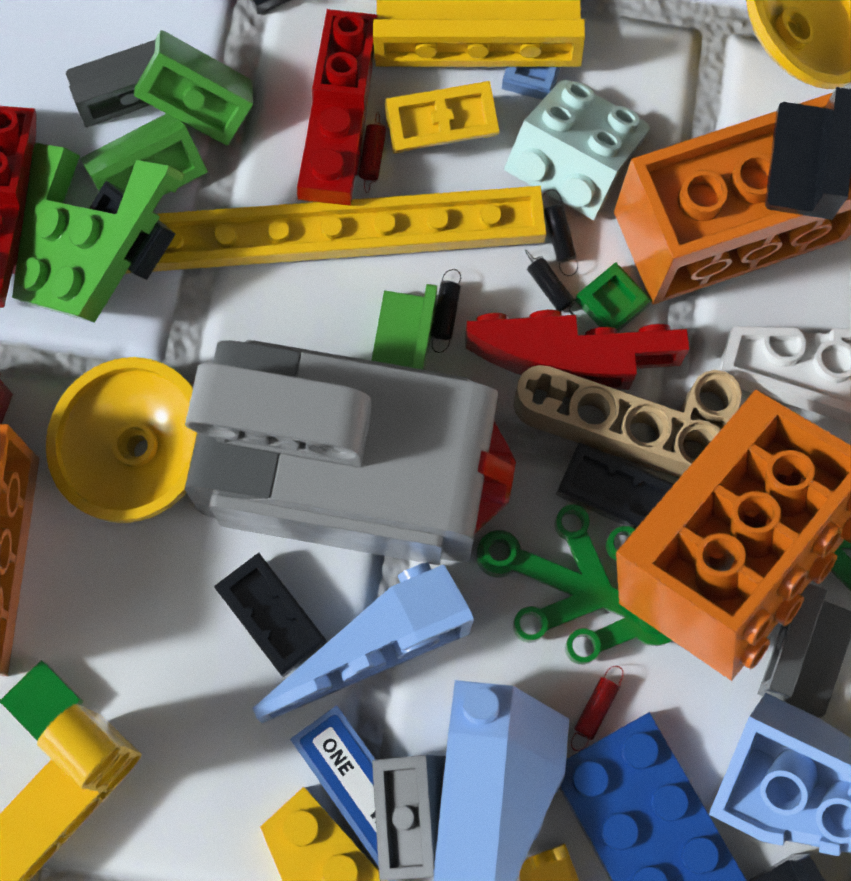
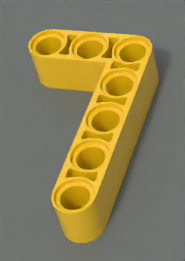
(83, 770)

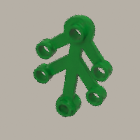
(588, 589)

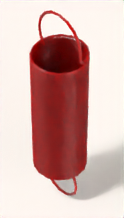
(372, 152)
(597, 708)

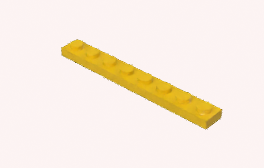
(356, 230)

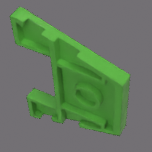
(77, 254)

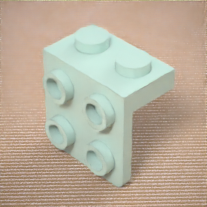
(576, 146)

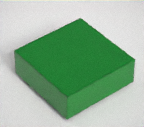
(613, 298)
(39, 699)

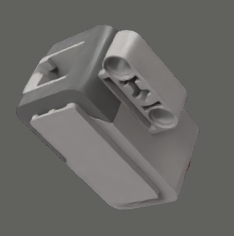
(346, 451)

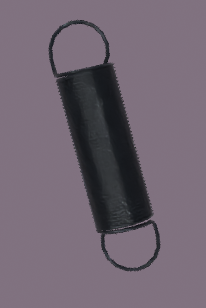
(560, 233)
(550, 284)
(446, 310)

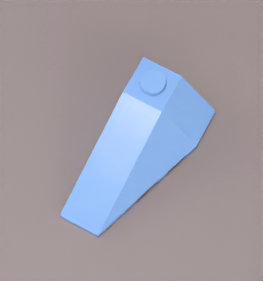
(397, 627)
(498, 780)
(789, 780)

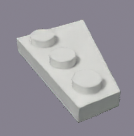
(793, 367)

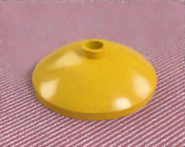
(806, 38)
(97, 432)

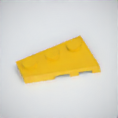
(312, 845)

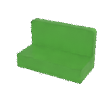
(195, 88)
(159, 141)
(405, 328)

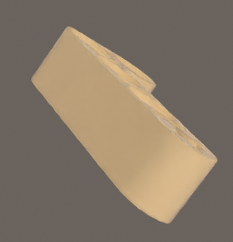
(621, 411)

